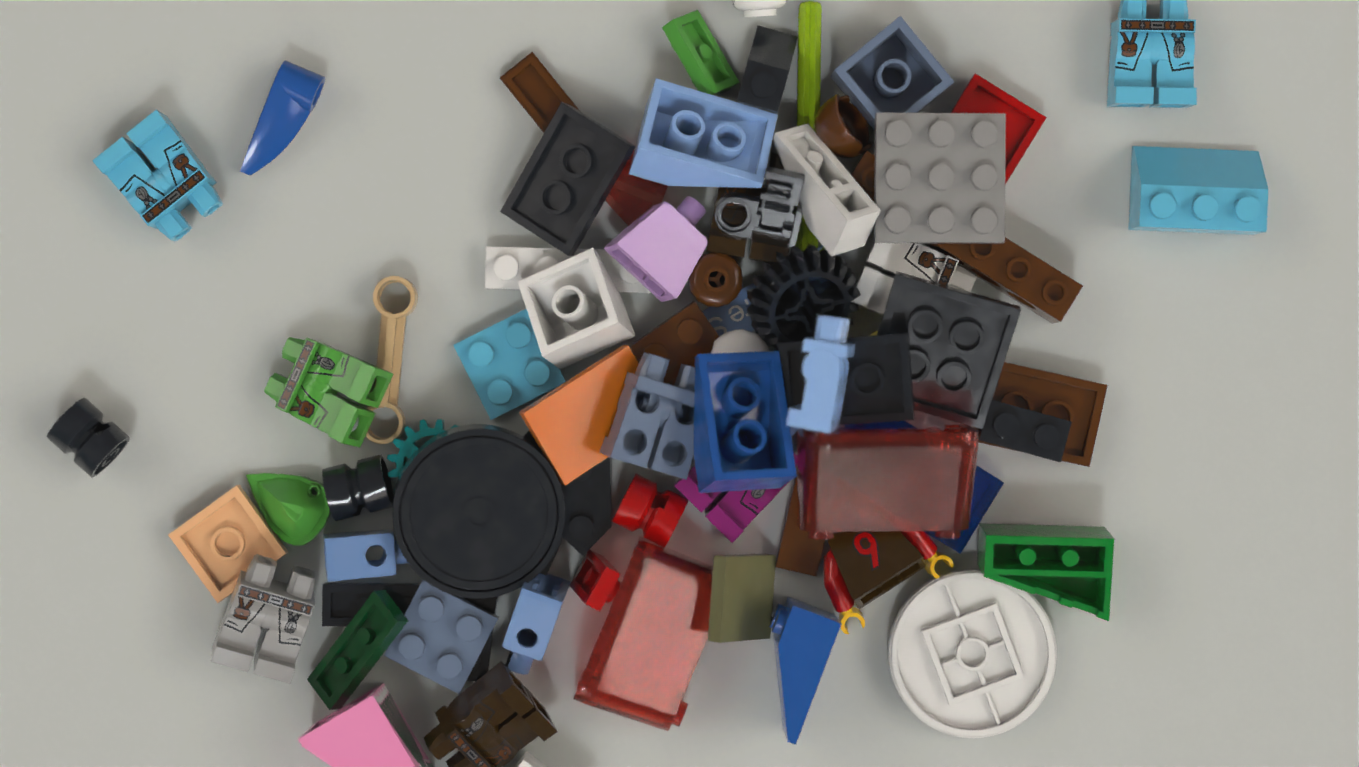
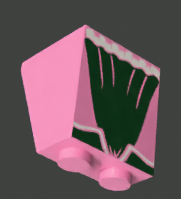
(366, 735)

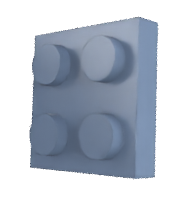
(442, 636)

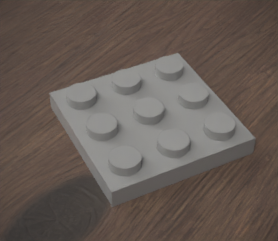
(940, 178)

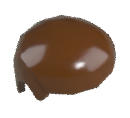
(842, 127)

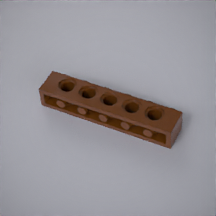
(1001, 265)

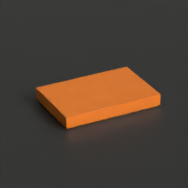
(579, 414)

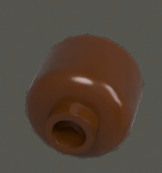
(723, 294)

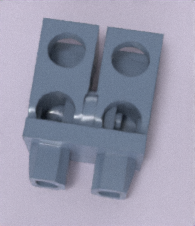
(654, 419)

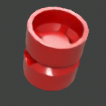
(650, 510)

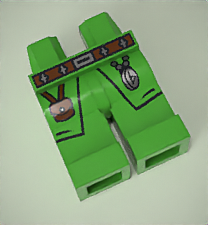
(314, 384)

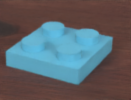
(507, 365)

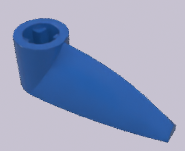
(283, 115)

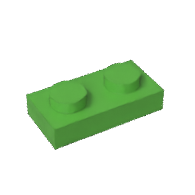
(700, 54)

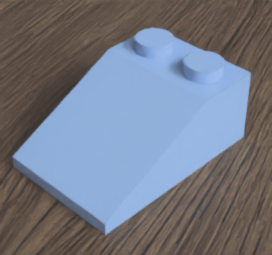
(701, 140)

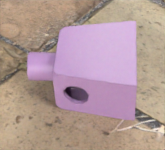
(662, 247)

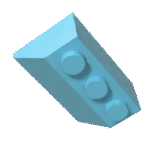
(1197, 191)

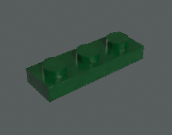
(357, 649)

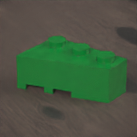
(1052, 561)

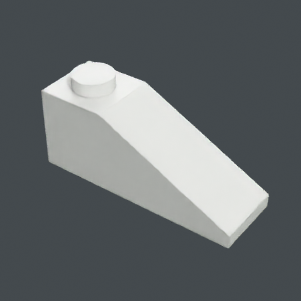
(830, 197)

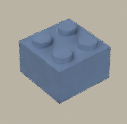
(892, 74)

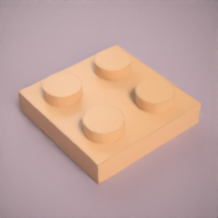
(225, 540)

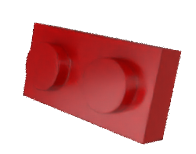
(596, 581)

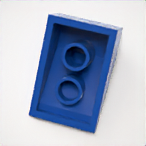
(741, 423)
(802, 648)

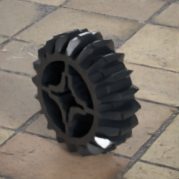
(785, 289)

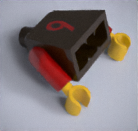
(871, 563)

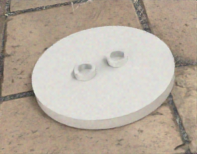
(971, 654)

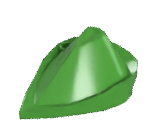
(291, 506)

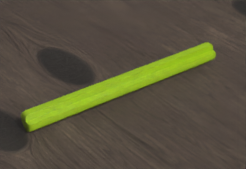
(808, 84)

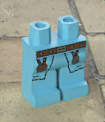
(1152, 57)
(164, 191)

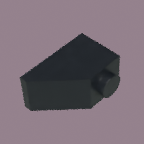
(767, 69)

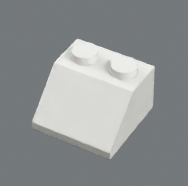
(575, 309)

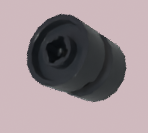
(88, 437)
(359, 487)

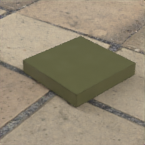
(741, 597)

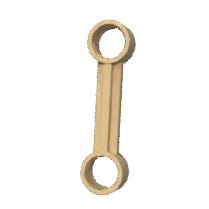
(391, 352)

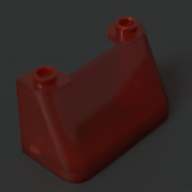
(886, 480)
(650, 638)

